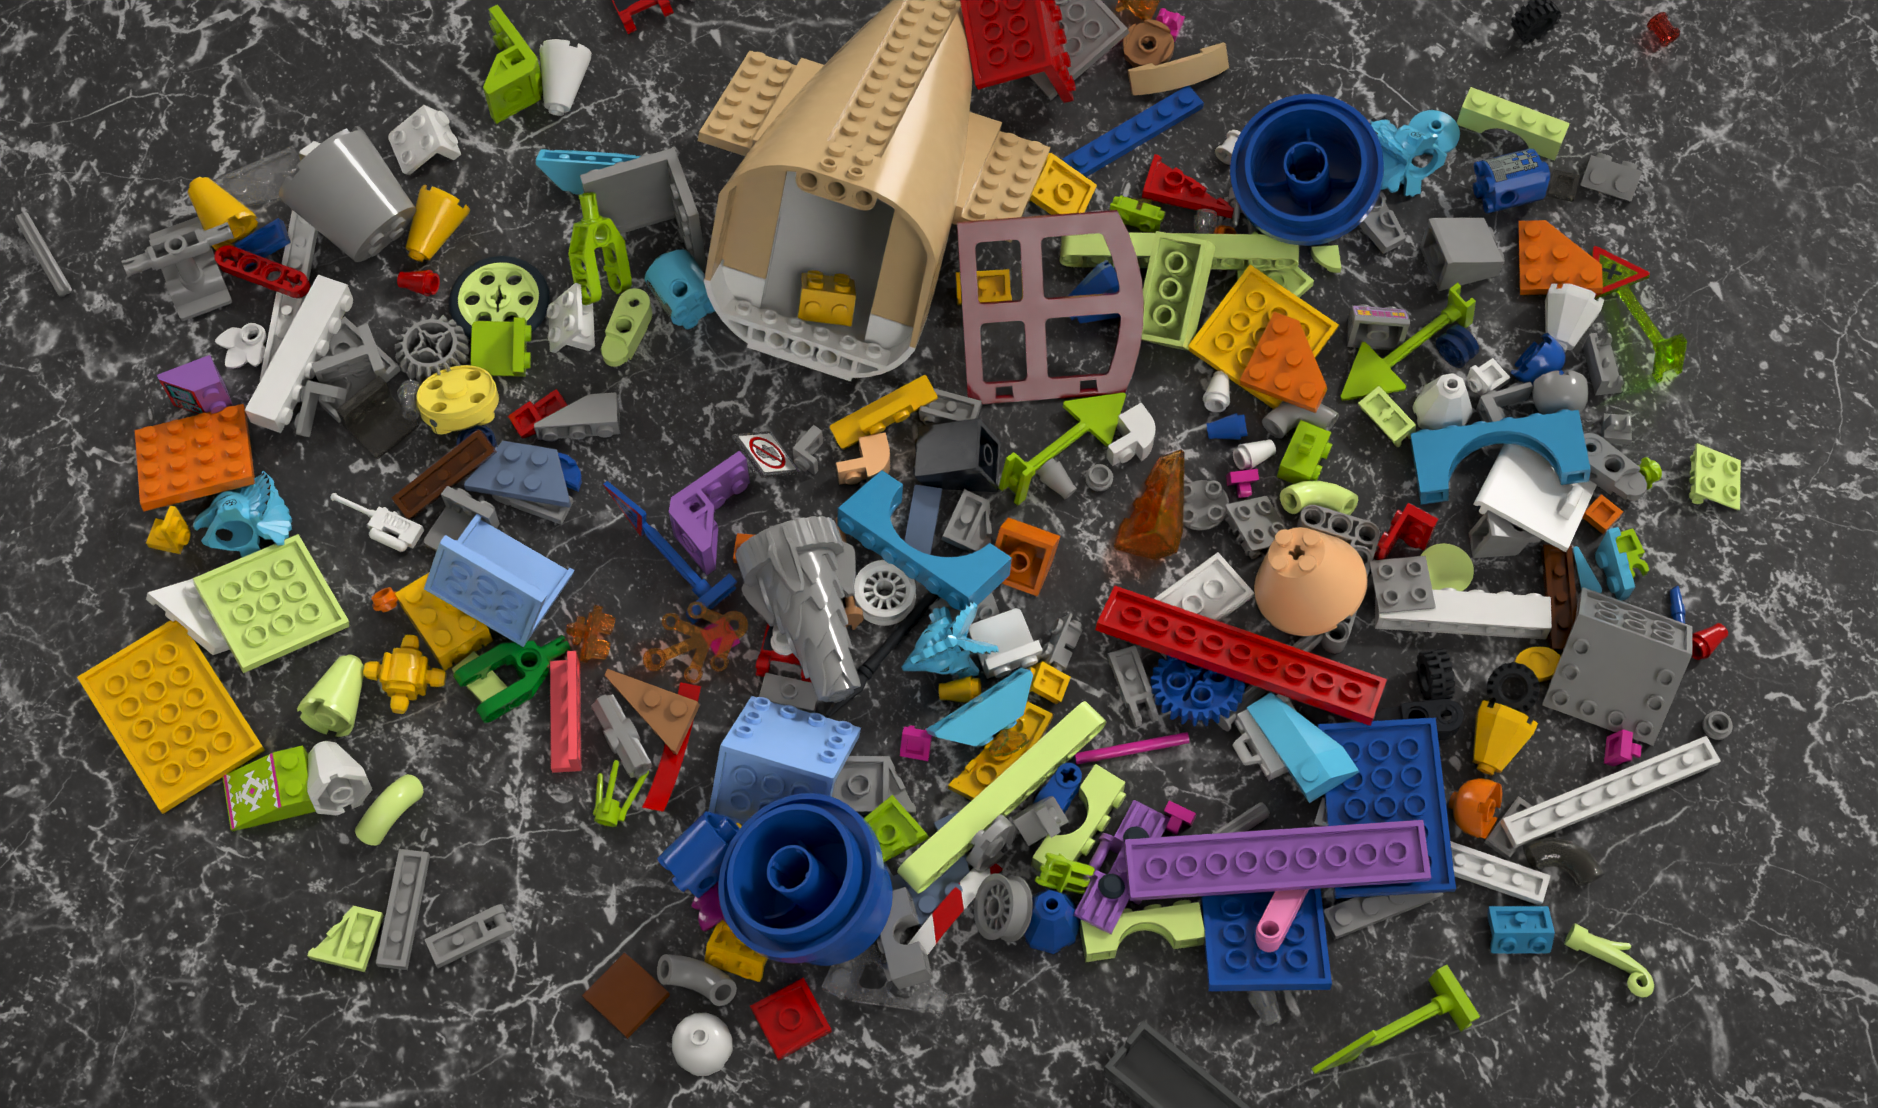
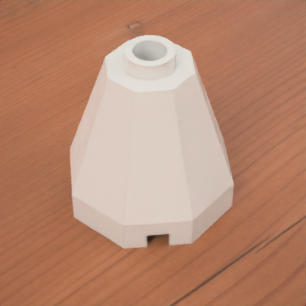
(1570, 313)
(1443, 403)
(335, 779)

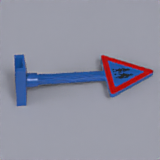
(707, 595)

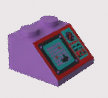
(196, 387)

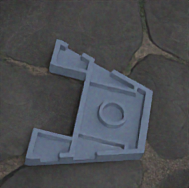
(930, 899)

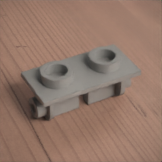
(1063, 634)

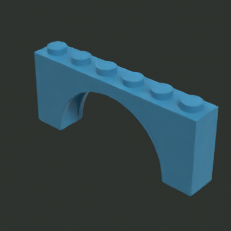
(1553, 436)
(954, 579)

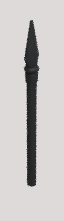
(873, 662)

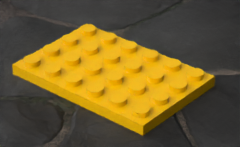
(170, 715)

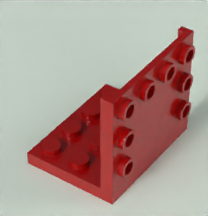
(1017, 41)

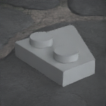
(969, 523)

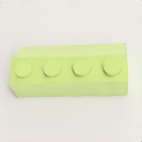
(1175, 289)

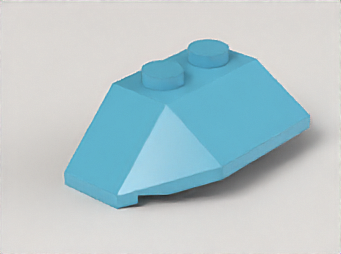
(567, 165)
(988, 712)

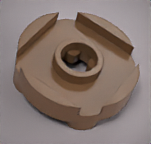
(1143, 33)

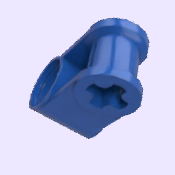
(1062, 792)

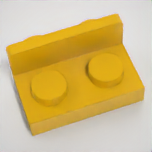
(732, 955)

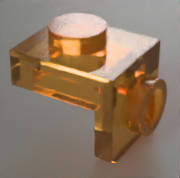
(1142, 8)

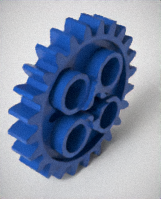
(1194, 691)

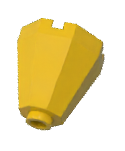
(1499, 736)

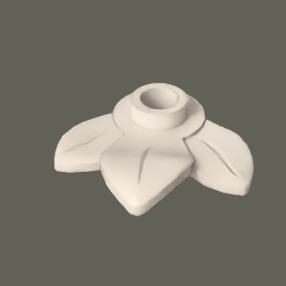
(240, 346)

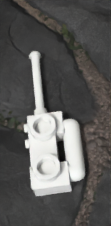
(383, 522)

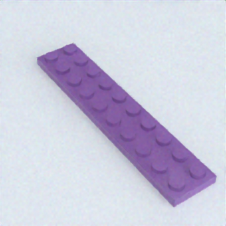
(1277, 860)

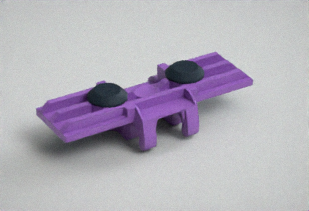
(1109, 892)

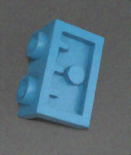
(1520, 929)

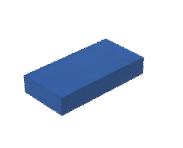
(265, 240)

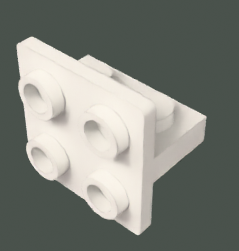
(570, 321)

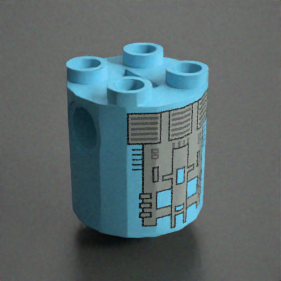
(679, 287)

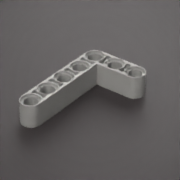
(1353, 529)

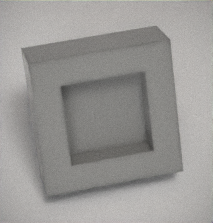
(1616, 428)

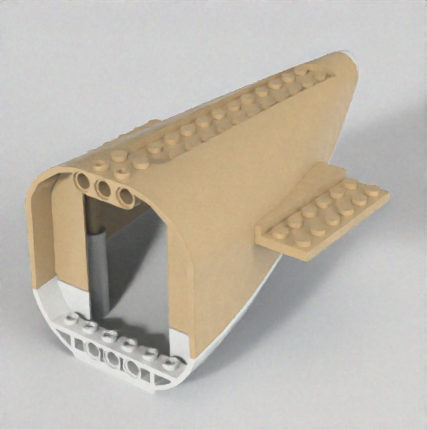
(857, 178)

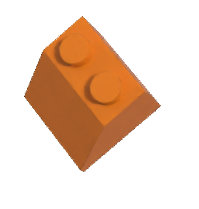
(1031, 554)

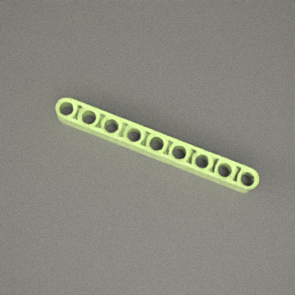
(1230, 253)
(1001, 796)

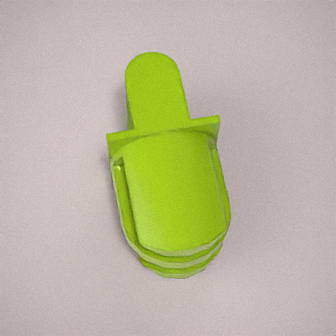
(1064, 874)

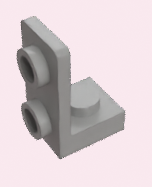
(309, 400)
(1490, 403)

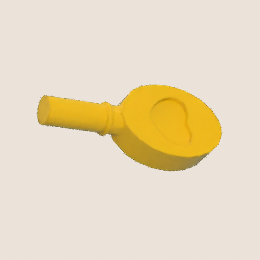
(1540, 660)

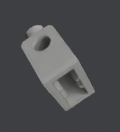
(1498, 537)

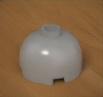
(1560, 392)

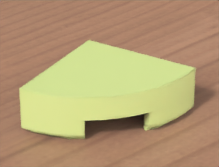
(1327, 257)

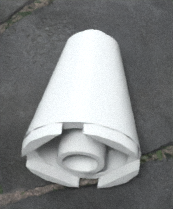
(562, 73)

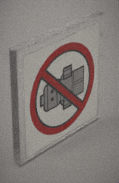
(765, 454)

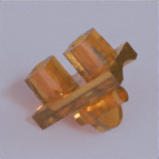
(595, 623)

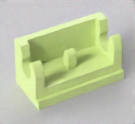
(1387, 416)

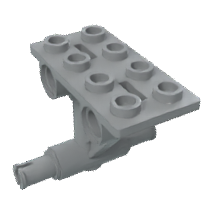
(187, 266)

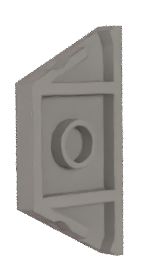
(868, 783)

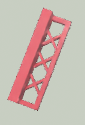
(565, 714)

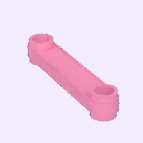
(1278, 918)

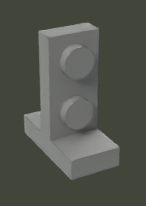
(352, 360)

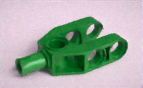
(515, 655)

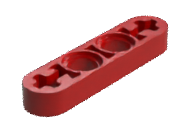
(260, 274)

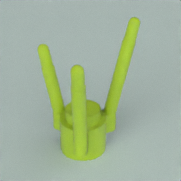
(607, 810)

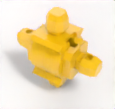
(404, 674)

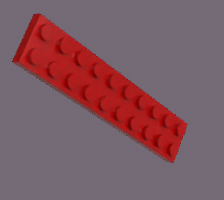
(1241, 655)

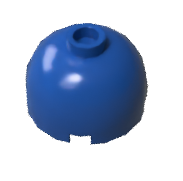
(1540, 360)

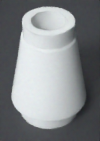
(1217, 394)
(1253, 453)

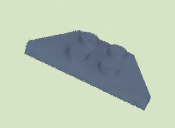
(522, 474)

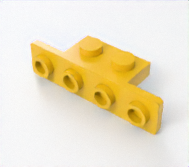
(883, 412)

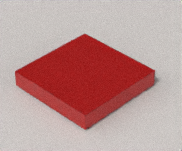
(790, 1019)

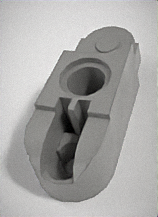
(1626, 479)

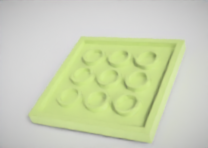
(270, 603)

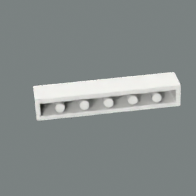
(302, 345)
(1476, 614)

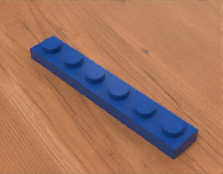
(1135, 132)

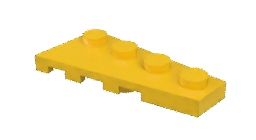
(986, 768)

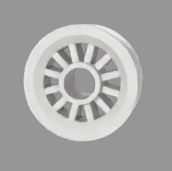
(878, 615)

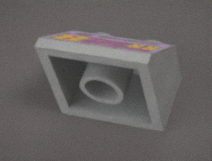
(1377, 327)

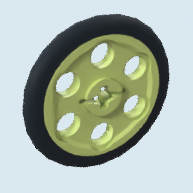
(501, 269)

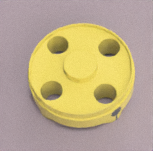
(457, 399)

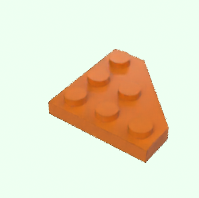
(1553, 258)
(1285, 365)

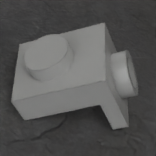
(805, 447)

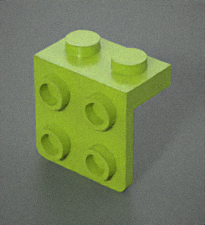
(501, 347)

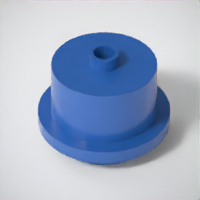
(1307, 169)
(805, 882)

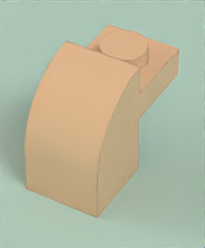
(874, 458)

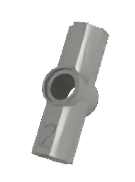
(621, 736)

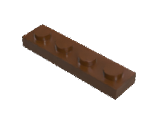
(444, 473)
(1560, 586)

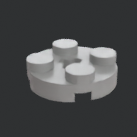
(990, 842)

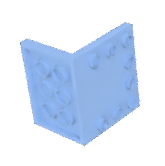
(496, 580)
(776, 755)

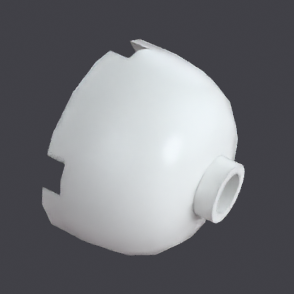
(702, 1044)

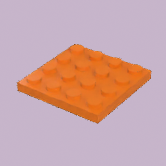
(193, 457)

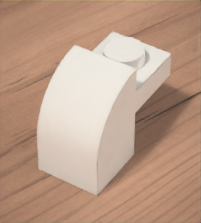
(1138, 436)

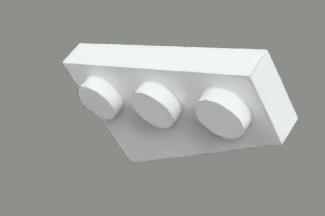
(186, 606)

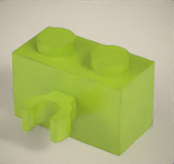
(1305, 453)

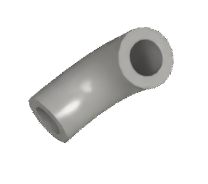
(1288, 416)
(696, 976)

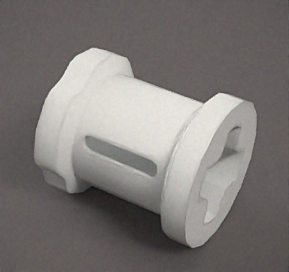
(1224, 151)

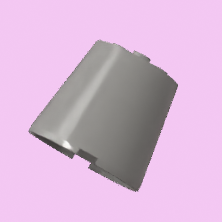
(349, 195)

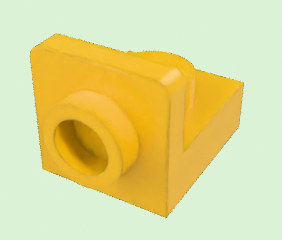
(1048, 682)

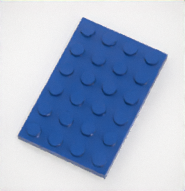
(1395, 783)

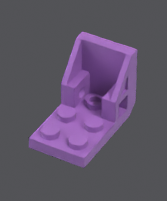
(694, 508)

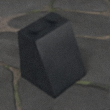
(958, 456)

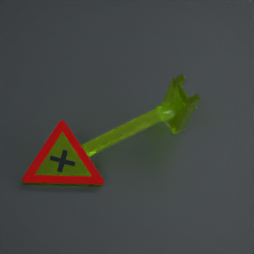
(1616, 277)

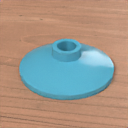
(1447, 131)

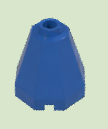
(1098, 281)
(1052, 922)

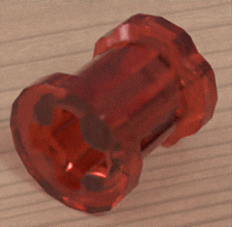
(1663, 28)

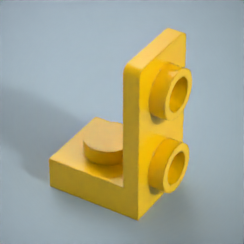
(169, 533)

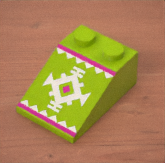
(268, 789)

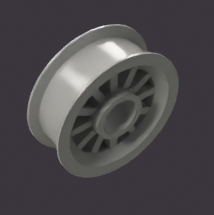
(1003, 907)

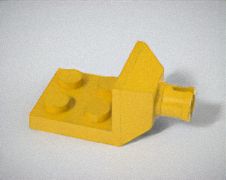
(1062, 188)

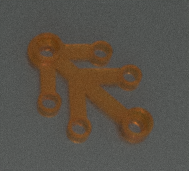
(700, 639)

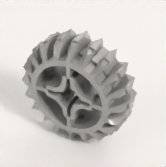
(439, 336)

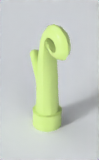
(1609, 951)

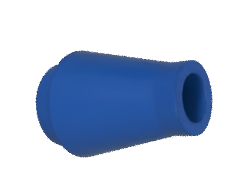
(1228, 428)

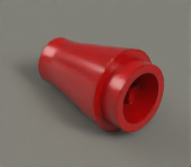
(421, 282)
(1707, 640)

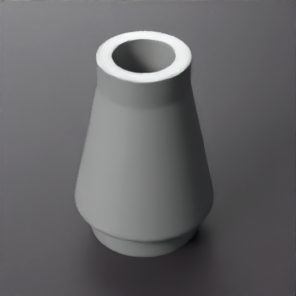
(1056, 478)

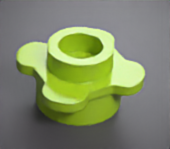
(1651, 471)

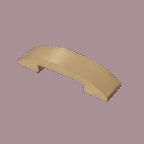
(1180, 72)

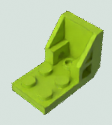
(515, 73)

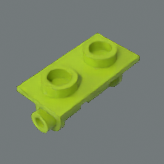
(1146, 219)

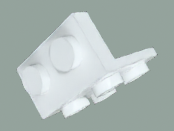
(421, 138)
(1013, 641)

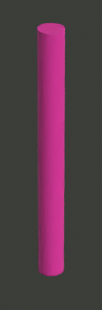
(1131, 748)

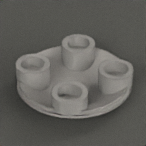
(1204, 504)

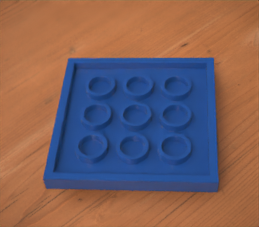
(1240, 965)

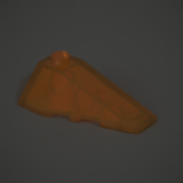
(1158, 514)

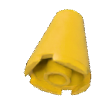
(217, 206)
(433, 222)

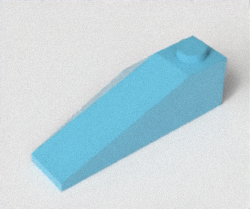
(1305, 750)

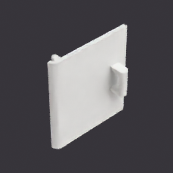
(1529, 494)

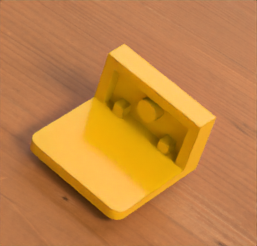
(827, 298)

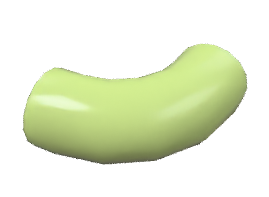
(1318, 493)
(388, 809)

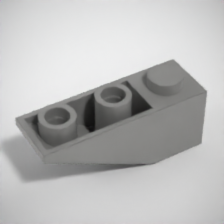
(585, 417)

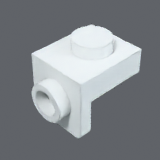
(1487, 377)

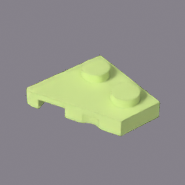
(351, 940)

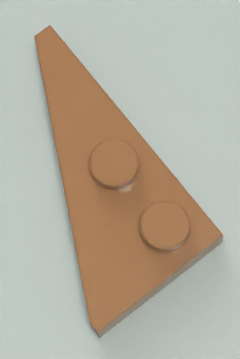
(662, 710)

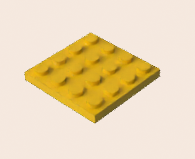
(1241, 319)

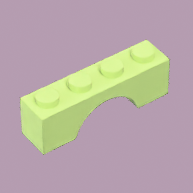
(1538, 130)
(1099, 795)
(1178, 924)

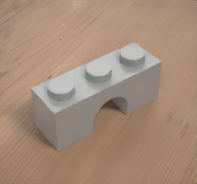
(905, 963)

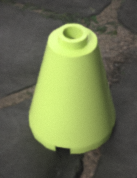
(334, 698)

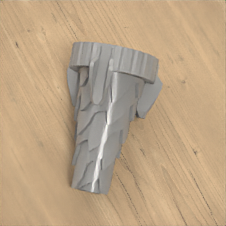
(797, 582)

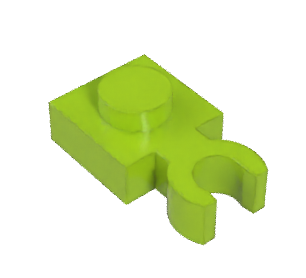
(1629, 543)

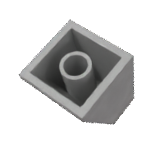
(1460, 251)

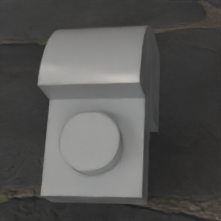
(1040, 820)

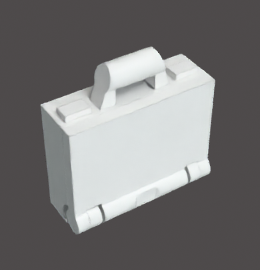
(1259, 745)

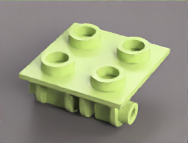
(1714, 477)

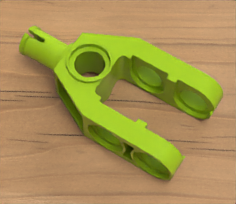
(589, 234)

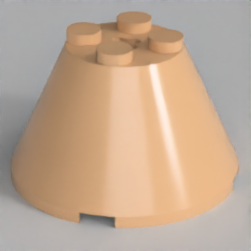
(1309, 582)

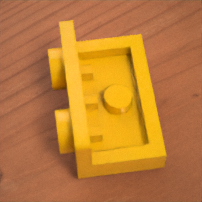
(992, 286)

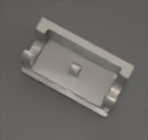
(1602, 365)

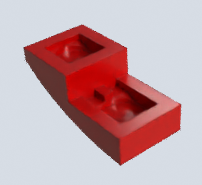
(530, 413)

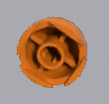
(1475, 806)

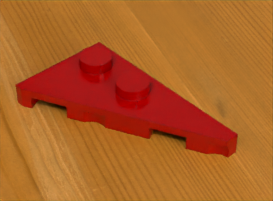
(1180, 190)

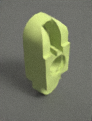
(620, 346)

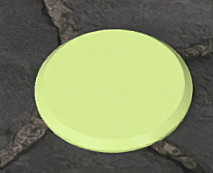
(1448, 567)

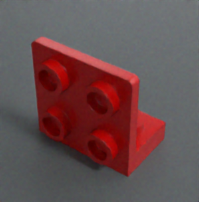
(1410, 525)

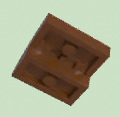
(626, 995)

